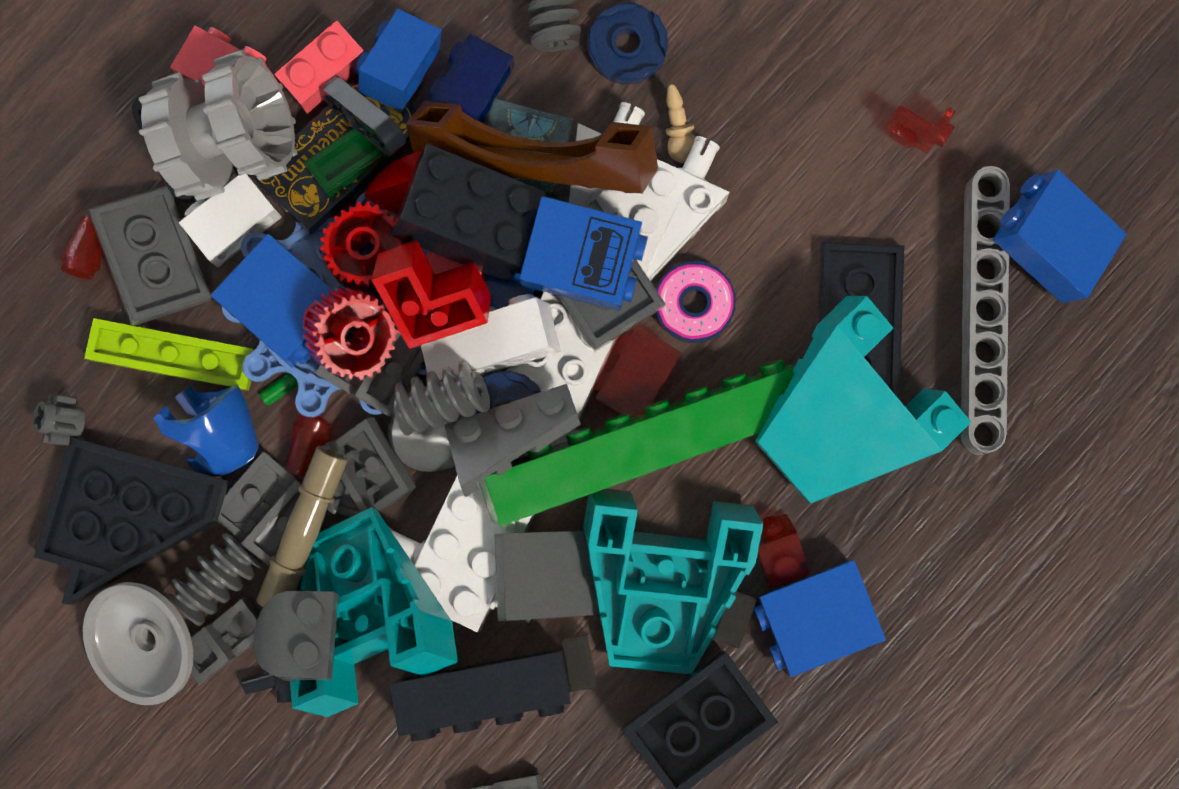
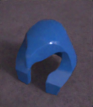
(219, 432)

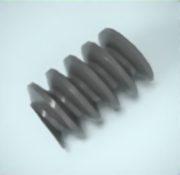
(552, 25)
(440, 399)
(213, 579)

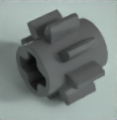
(58, 419)

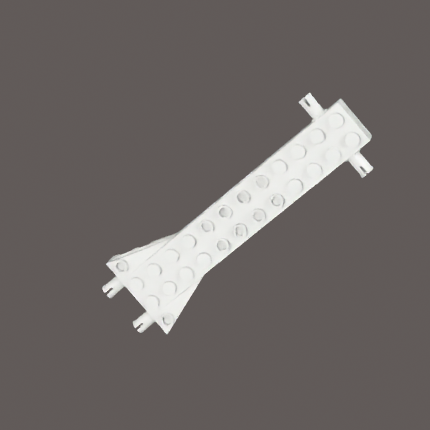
(461, 547)

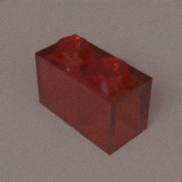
(638, 374)

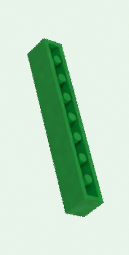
(635, 444)

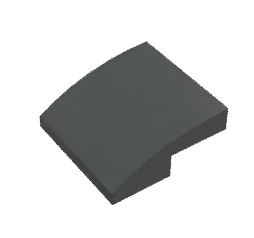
(380, 388)
(260, 505)

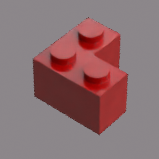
(427, 303)

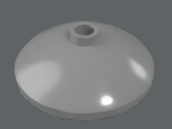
(138, 643)

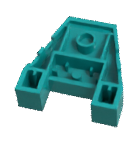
(842, 419)
(665, 591)
(379, 609)

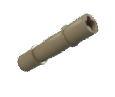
(304, 523)

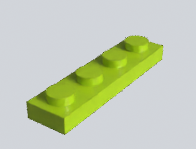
(167, 354)

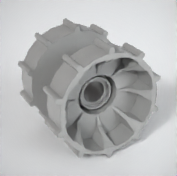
(203, 132)

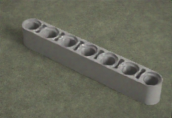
(974, 329)

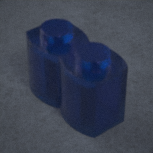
(474, 77)

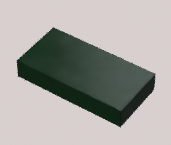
(343, 162)

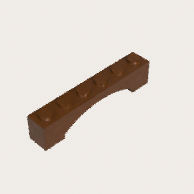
(616, 160)

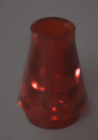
(83, 252)
(305, 437)

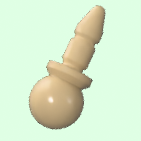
(680, 134)

